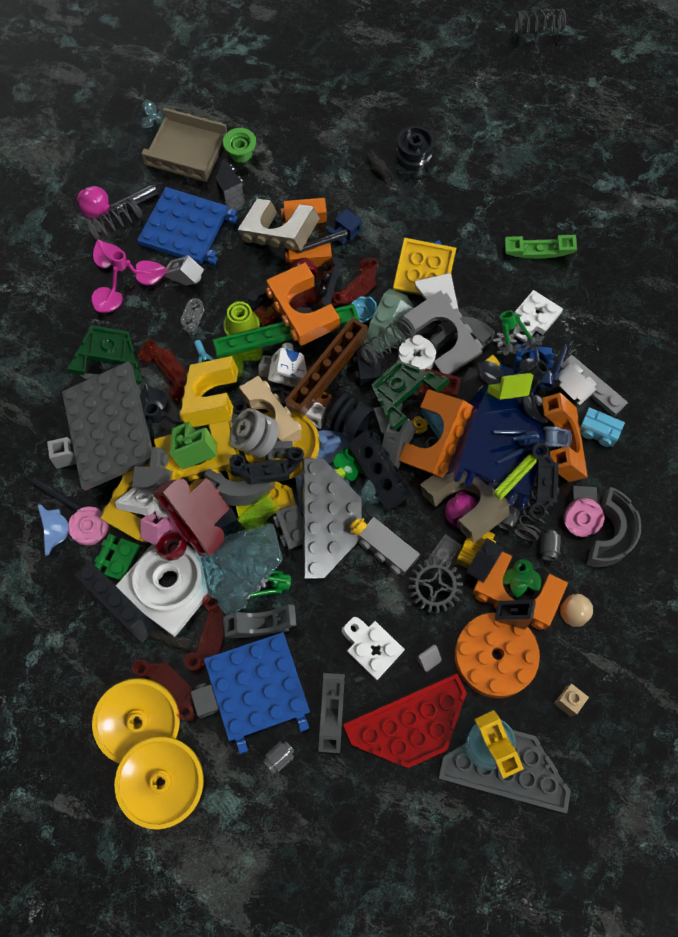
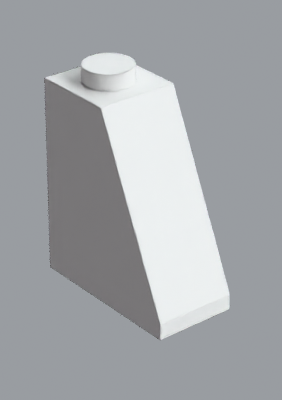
(432, 285)

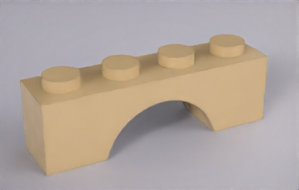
(258, 396)

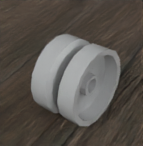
(254, 433)

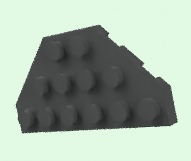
(327, 514)
(535, 784)

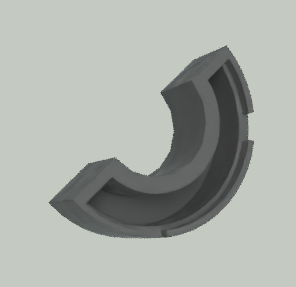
(626, 530)

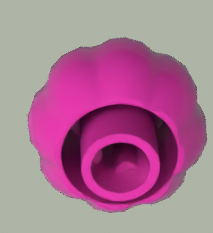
(93, 202)
(459, 506)

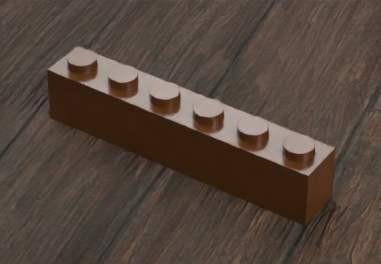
(326, 368)

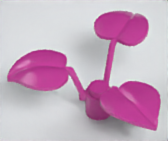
(104, 256)

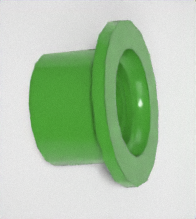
(239, 144)

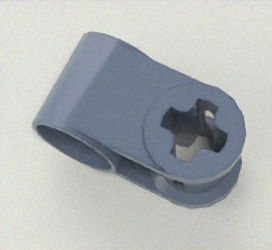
(557, 437)

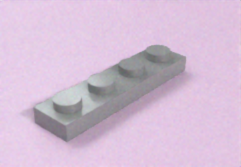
(604, 395)

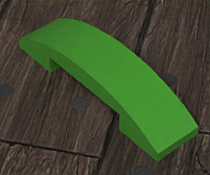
(540, 248)

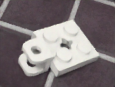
(534, 321)
(141, 502)
(362, 642)

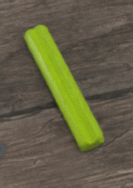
(514, 477)

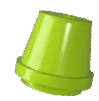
(240, 319)

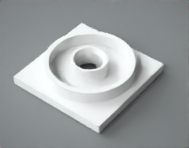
(171, 605)

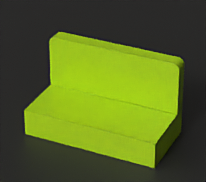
(512, 386)

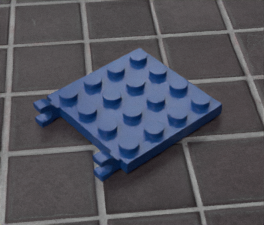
(185, 225)
(257, 688)

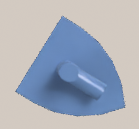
(331, 444)

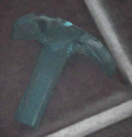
(150, 110)
(368, 493)

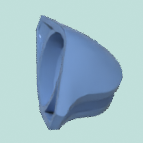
(54, 527)

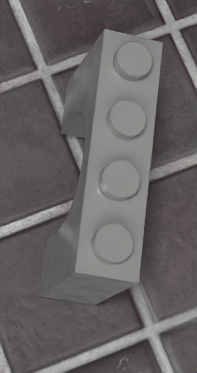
(439, 308)

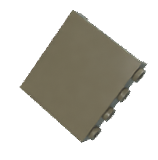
(186, 145)

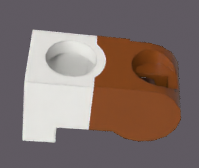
(319, 409)

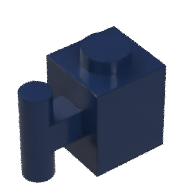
(348, 222)

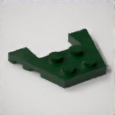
(105, 346)
(398, 384)

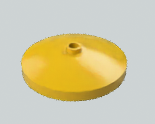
(115, 714)
(138, 787)

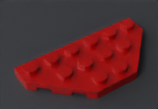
(412, 726)

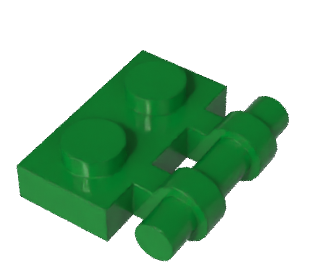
(121, 560)

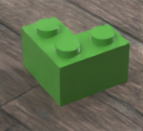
(191, 446)

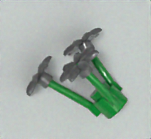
(509, 322)

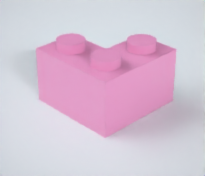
(154, 527)

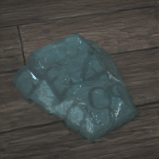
(241, 565)

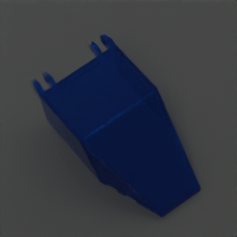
(481, 449)

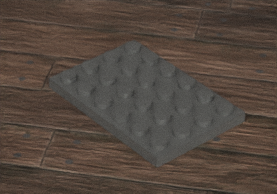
(107, 426)

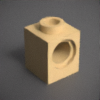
(571, 700)

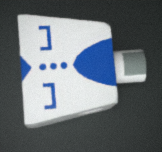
(287, 366)

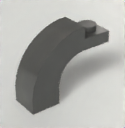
(447, 332)
(238, 492)
(259, 624)
(331, 713)

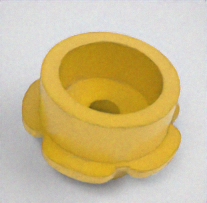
(418, 420)
(357, 526)

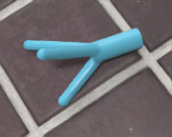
(202, 354)

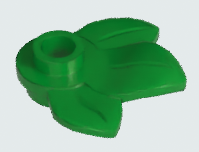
(348, 462)
(521, 580)

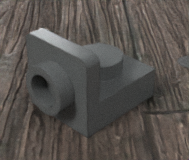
(279, 450)

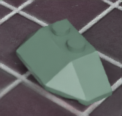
(390, 308)

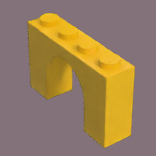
(201, 378)
(221, 433)
(129, 521)

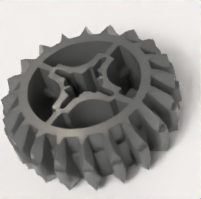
(439, 568)

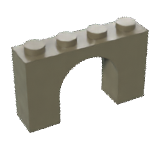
(289, 236)
(481, 518)

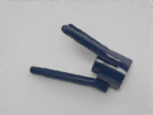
(548, 380)
(526, 439)

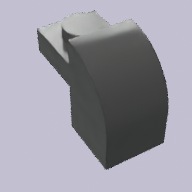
(154, 476)

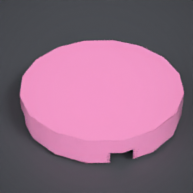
(583, 517)
(87, 526)

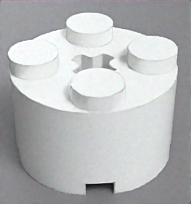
(417, 352)
(575, 383)

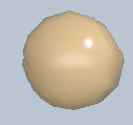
(576, 610)

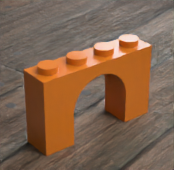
(319, 255)
(303, 326)
(438, 457)
(570, 458)
(546, 601)

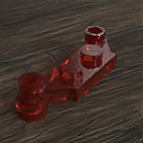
(360, 285)
(266, 315)
(170, 366)
(211, 637)
(171, 681)

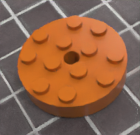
(492, 676)

